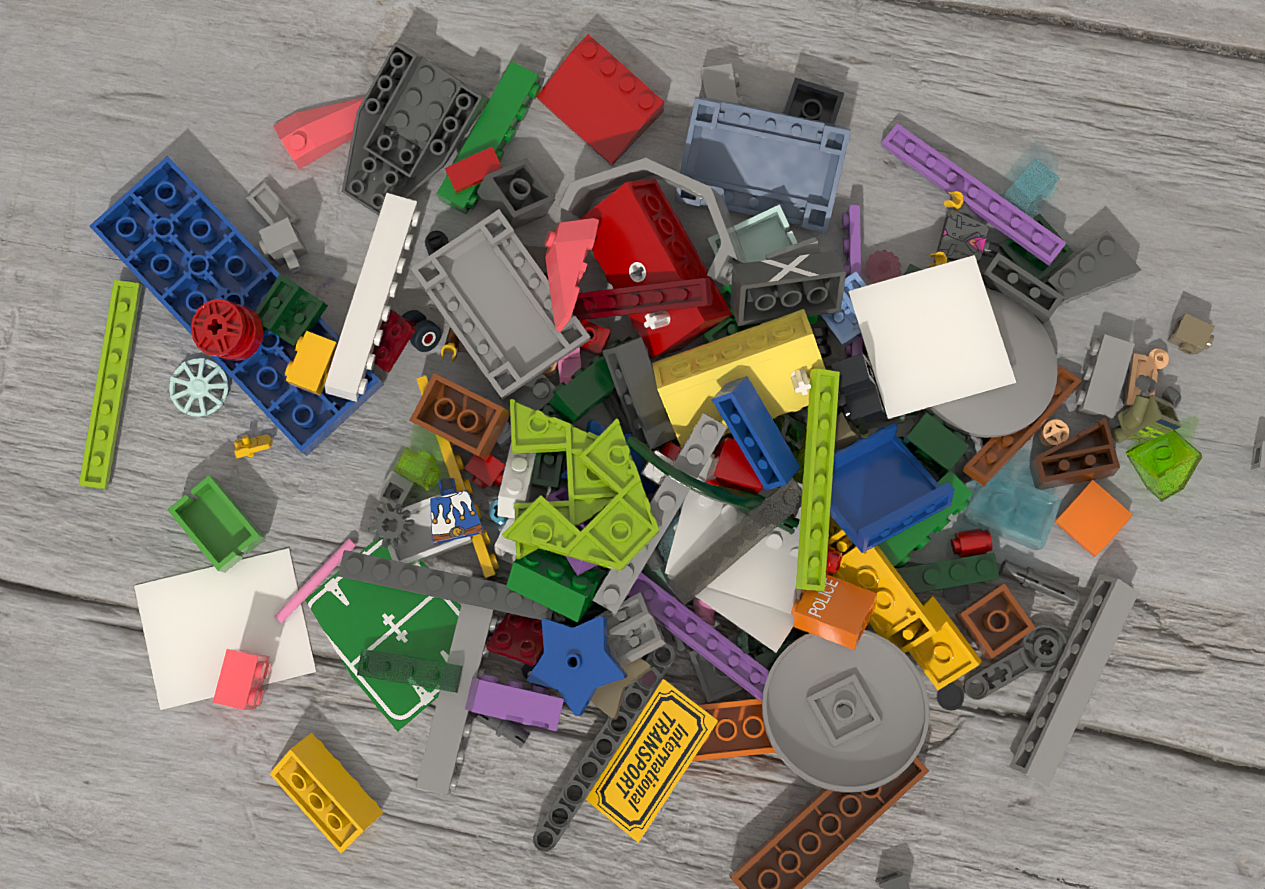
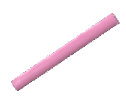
(314, 581)

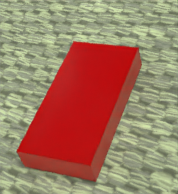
(472, 169)

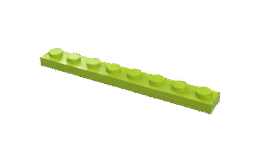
(110, 385)
(817, 480)

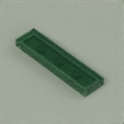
(409, 670)

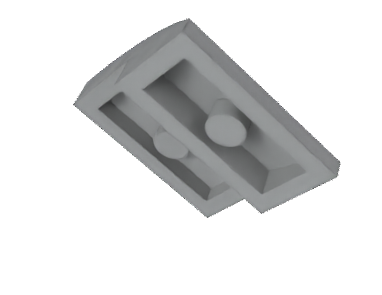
(632, 630)

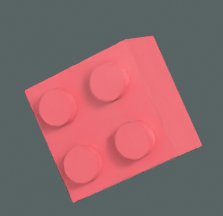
(242, 679)

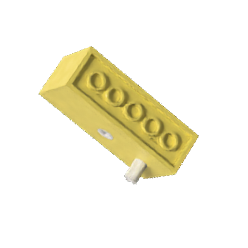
(772, 355)

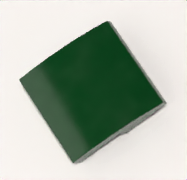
(289, 310)

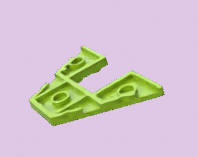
(539, 433)
(616, 531)

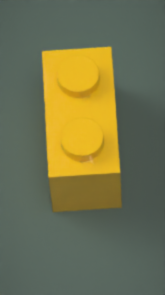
(311, 363)

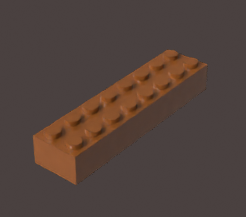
(820, 834)

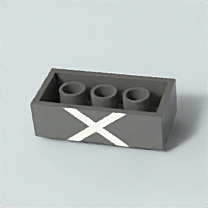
(786, 285)

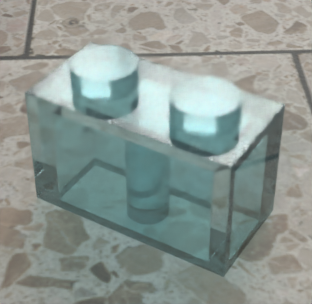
(1031, 188)

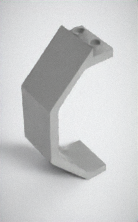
(584, 191)

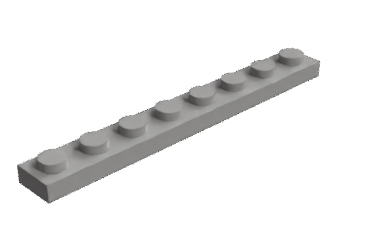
(664, 507)

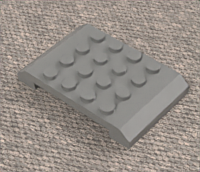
(498, 304)

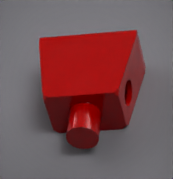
(732, 468)

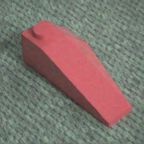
(317, 131)
(566, 264)

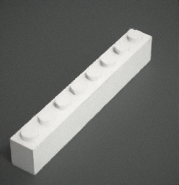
(371, 298)

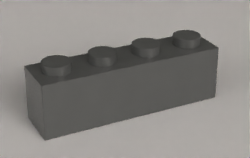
(639, 393)

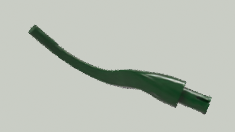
(740, 499)

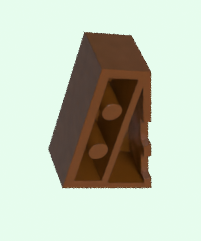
(1077, 460)

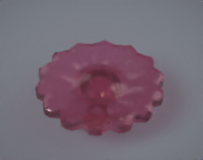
(882, 266)

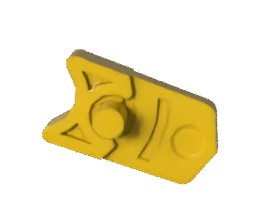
(247, 446)

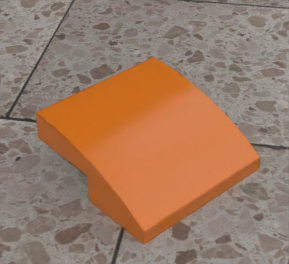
(1093, 518)

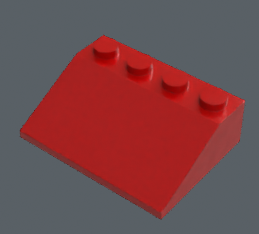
(601, 100)

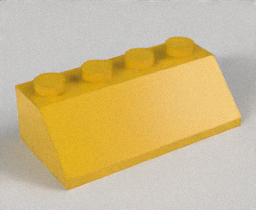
(326, 792)

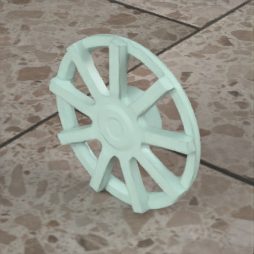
(198, 387)

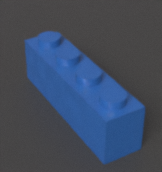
(756, 433)

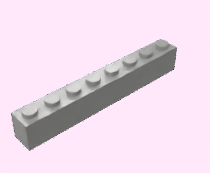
(1074, 679)
(450, 717)

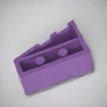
(514, 702)

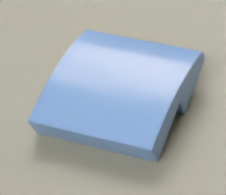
(845, 323)

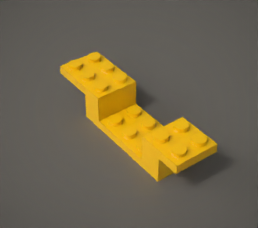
(901, 617)

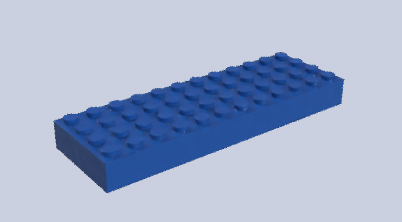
(196, 255)

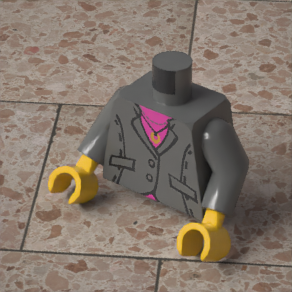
(962, 234)

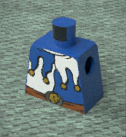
(453, 514)

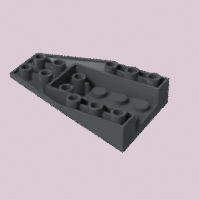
(407, 127)

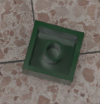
(935, 444)

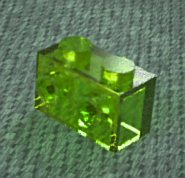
(418, 468)

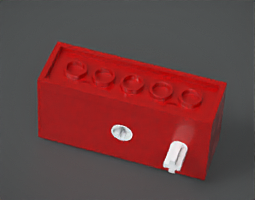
(645, 245)

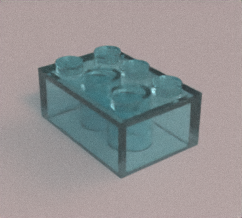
(1013, 511)

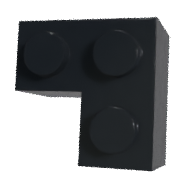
(860, 390)

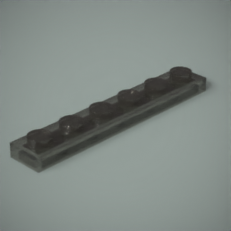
(736, 542)

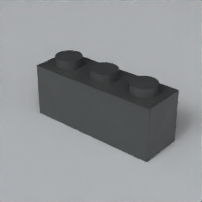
(1022, 287)

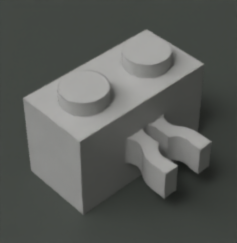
(283, 244)

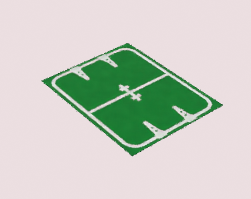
(385, 621)

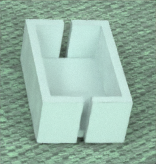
(760, 235)

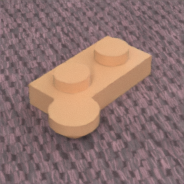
(1144, 366)

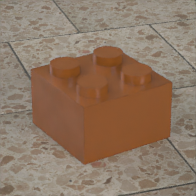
(995, 621)

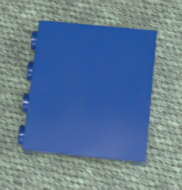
(882, 489)

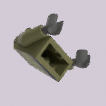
(1149, 415)

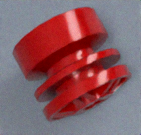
(239, 334)

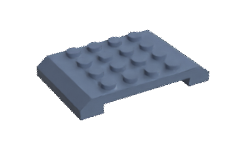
(765, 161)

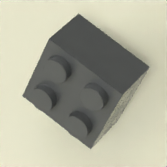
(516, 193)

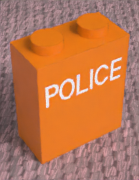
(836, 613)

